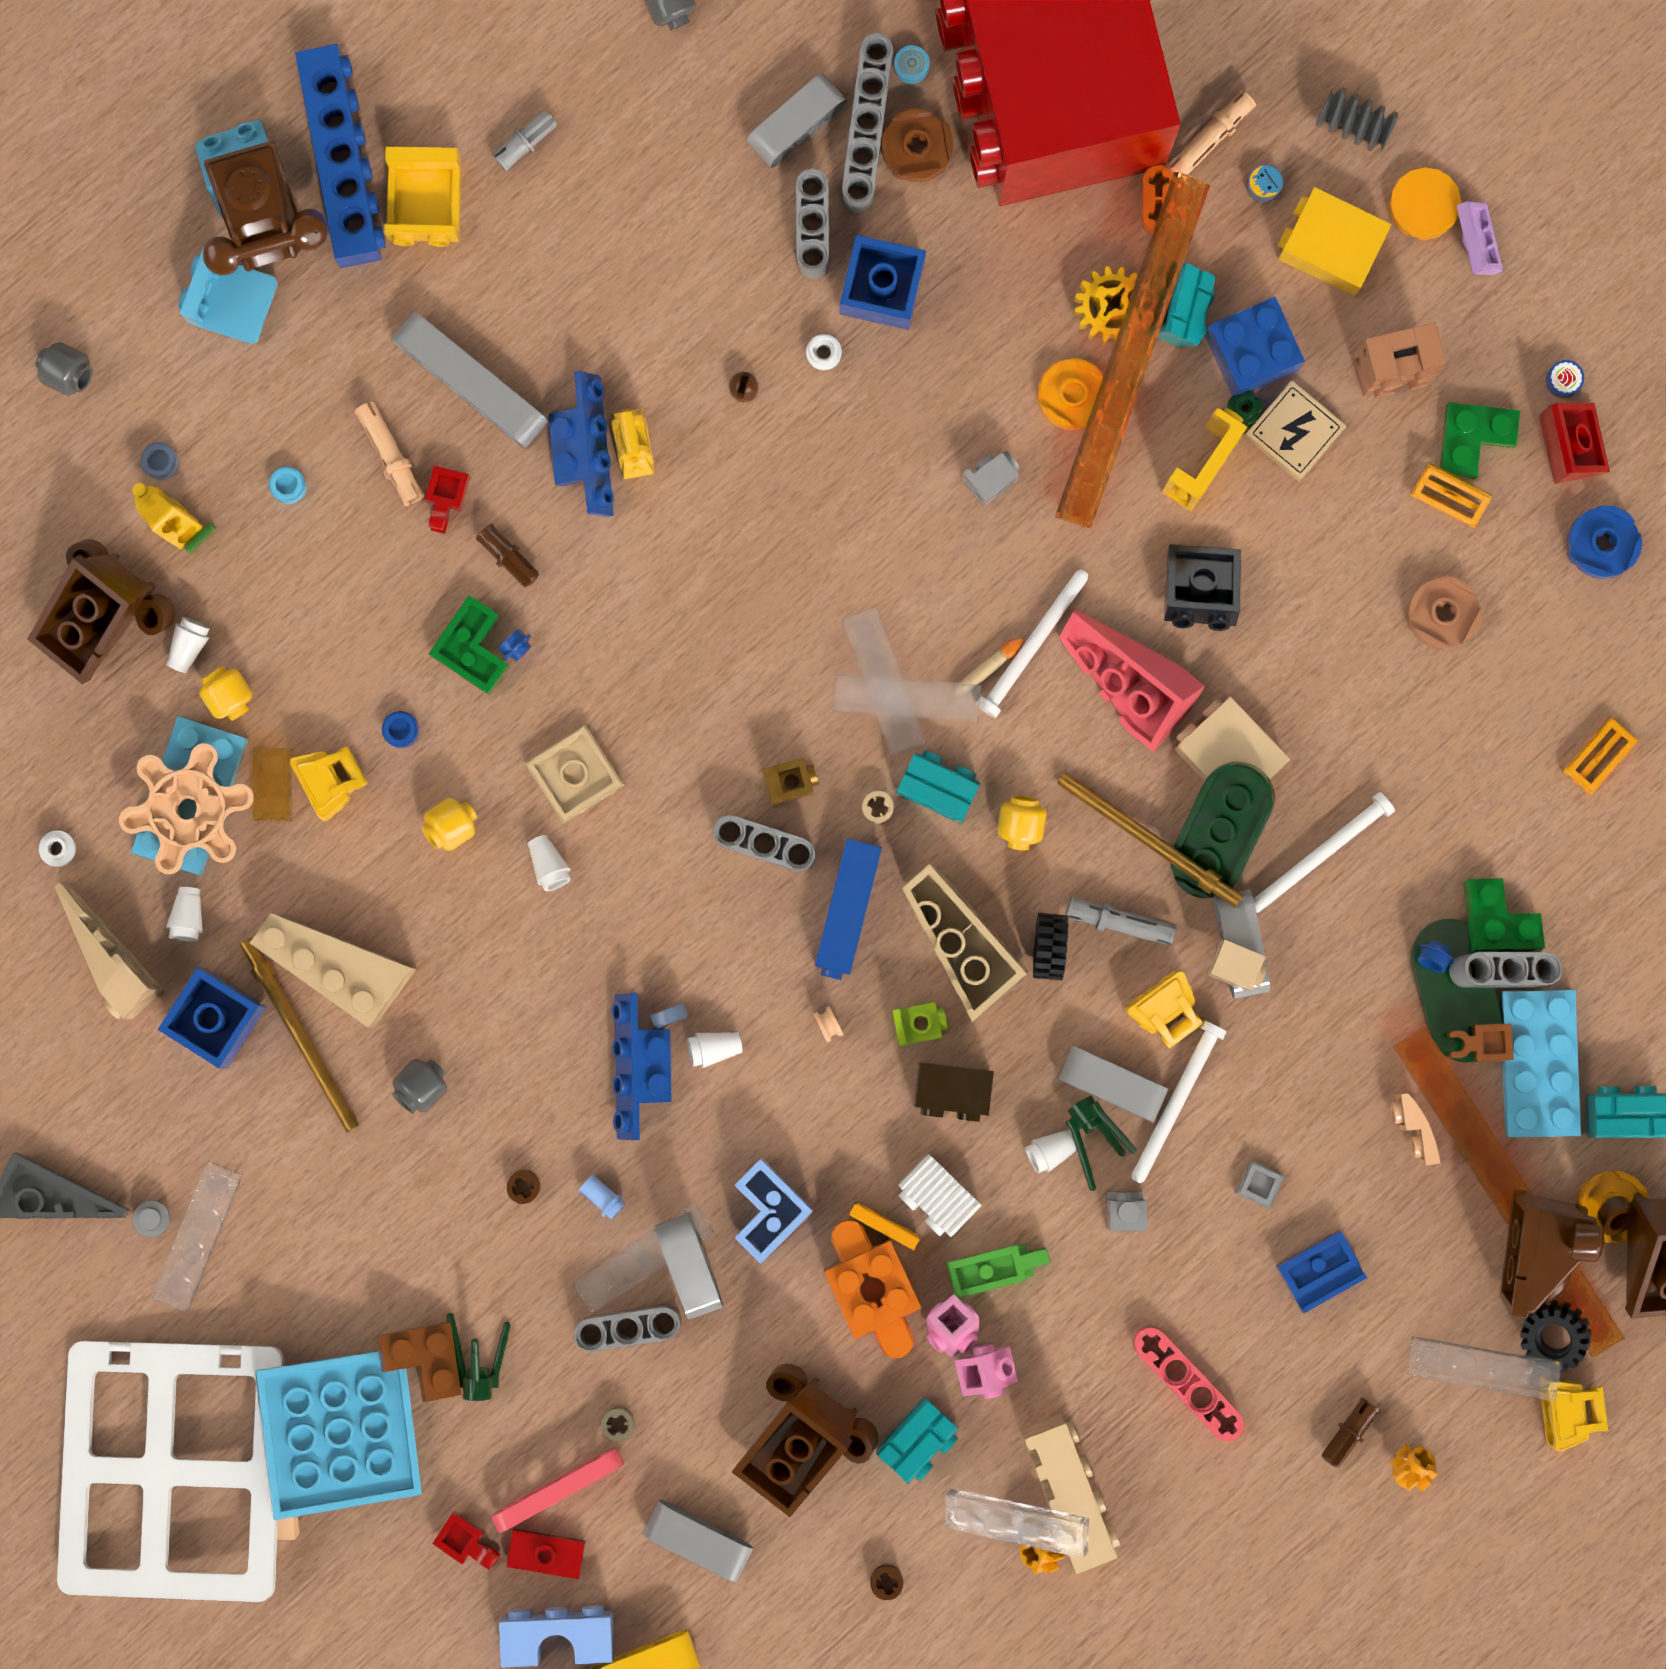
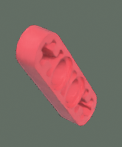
(1191, 1380)
(557, 1490)

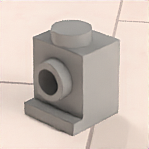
(992, 477)
(1126, 1211)

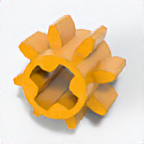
(1414, 1467)
(1040, 1559)

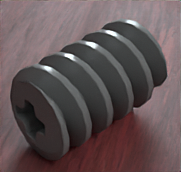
(1357, 119)

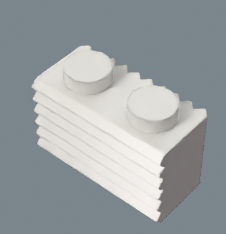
(938, 1195)

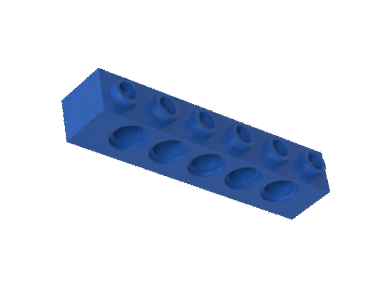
(315, 69)

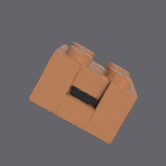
(1399, 359)

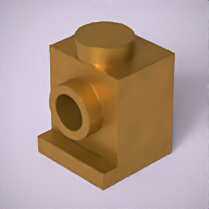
(776, 776)

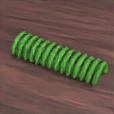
(198, 538)

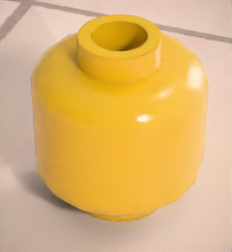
(225, 693)
(1021, 822)
(449, 824)

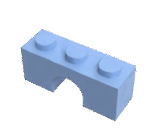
(588, 1631)

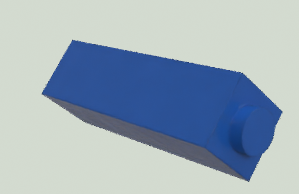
(847, 908)

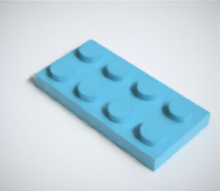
(183, 739)
(1544, 1075)

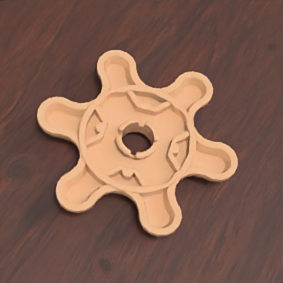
(167, 792)

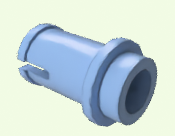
(602, 1197)

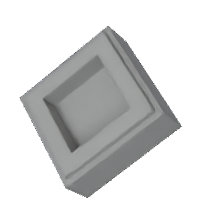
(1260, 1184)

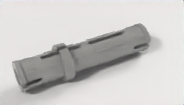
(1128, 923)

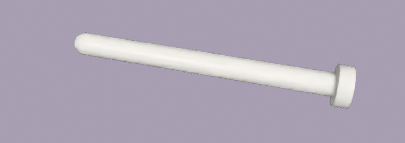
(990, 703)
(1380, 806)
(1177, 1100)

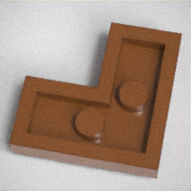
(428, 1349)

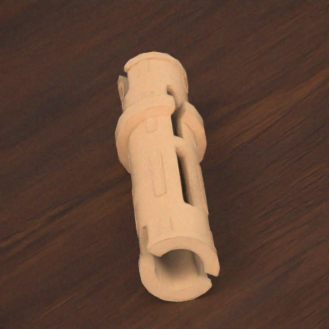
(1220, 126)
(395, 465)

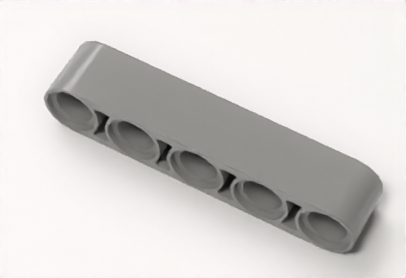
(867, 107)
(469, 380)

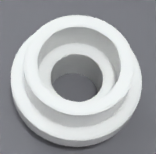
(823, 341)
(68, 848)

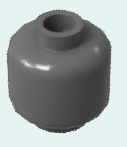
(670, 12)
(64, 368)
(419, 1085)

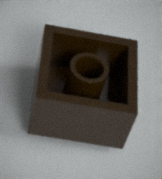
(954, 1090)

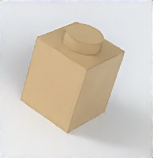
(1237, 966)

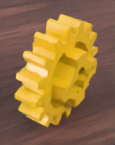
(1100, 299)

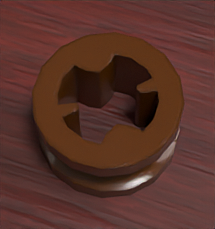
(526, 1175)
(894, 1573)

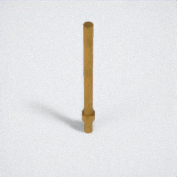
(1208, 880)
(264, 973)

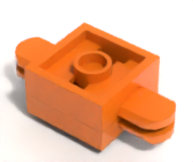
(872, 1288)

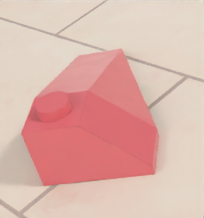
(1140, 683)

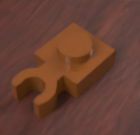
(1487, 1042)

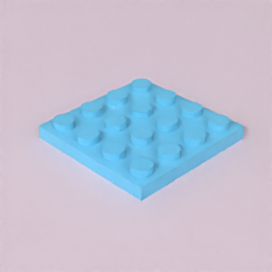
(336, 1434)

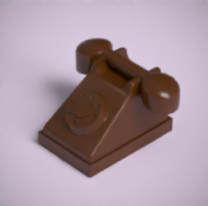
(257, 212)
(94, 609)
(1544, 1248)
(1645, 1250)
(802, 1440)

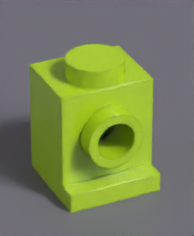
(905, 1027)

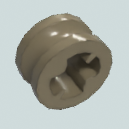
(620, 1435)

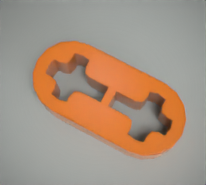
(1148, 197)

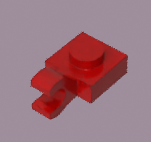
(445, 492)
(461, 1539)

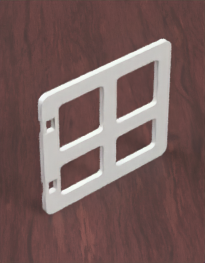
(158, 1474)

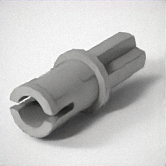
(524, 140)

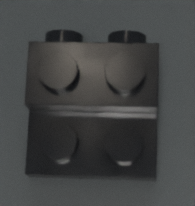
(1202, 586)

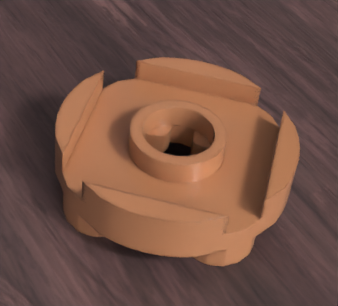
(1425, 622)

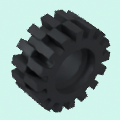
(1050, 946)
(1565, 1317)

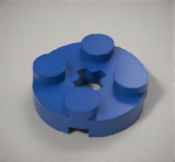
(1585, 552)

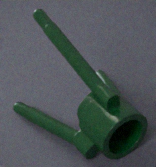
(1090, 1116)
(478, 1382)

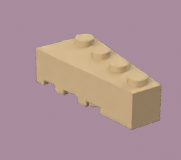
(967, 947)
(342, 972)
(1067, 1487)

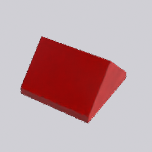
(1573, 441)

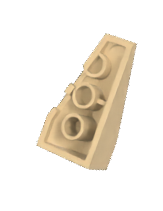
(114, 968)

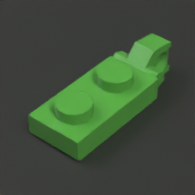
(994, 1269)

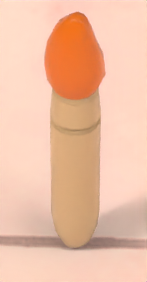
(990, 665)

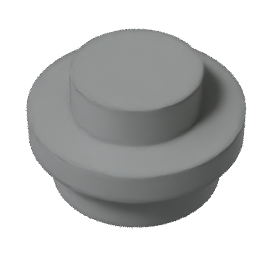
(151, 1218)

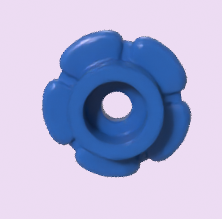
(515, 645)
(1435, 956)

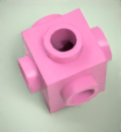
(948, 1317)
(986, 1371)

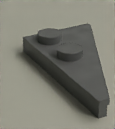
(39, 1192)

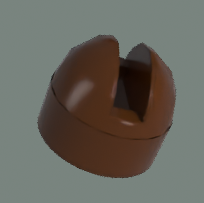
(750, 390)

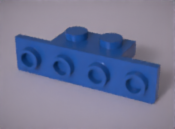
(581, 445)
(641, 1066)

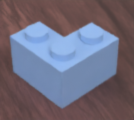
(779, 1209)

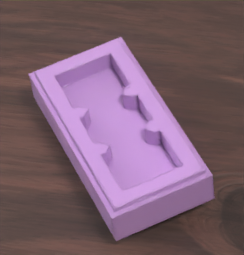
(1479, 238)

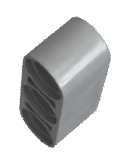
(796, 120)
(812, 207)
(750, 831)
(1241, 928)
(1520, 966)
(1113, 1084)
(688, 1266)
(612, 1338)
(698, 1541)

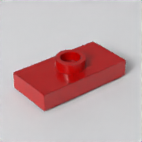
(546, 1553)

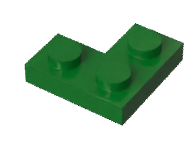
(1469, 428)
(461, 649)
(1492, 927)

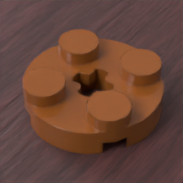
(930, 130)

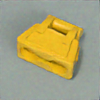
(632, 443)
(165, 515)
(322, 782)
(1164, 1003)
(1567, 1418)

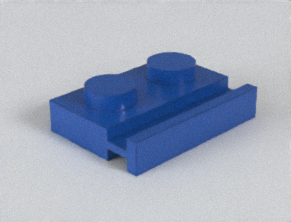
(1321, 1271)

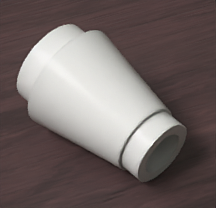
(186, 643)
(548, 865)
(186, 915)
(713, 1047)
(1050, 1150)

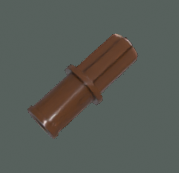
(507, 555)
(1350, 1433)

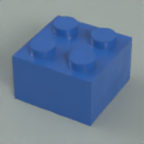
(882, 282)
(1254, 347)
(212, 1018)

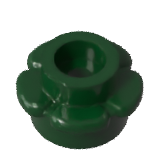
(1254, 407)

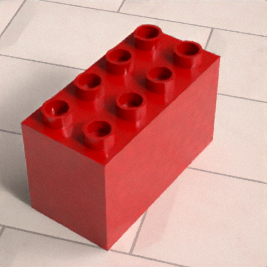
(1059, 91)

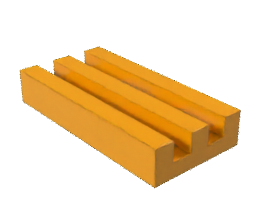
(1479, 508)
(1580, 778)
(884, 1225)

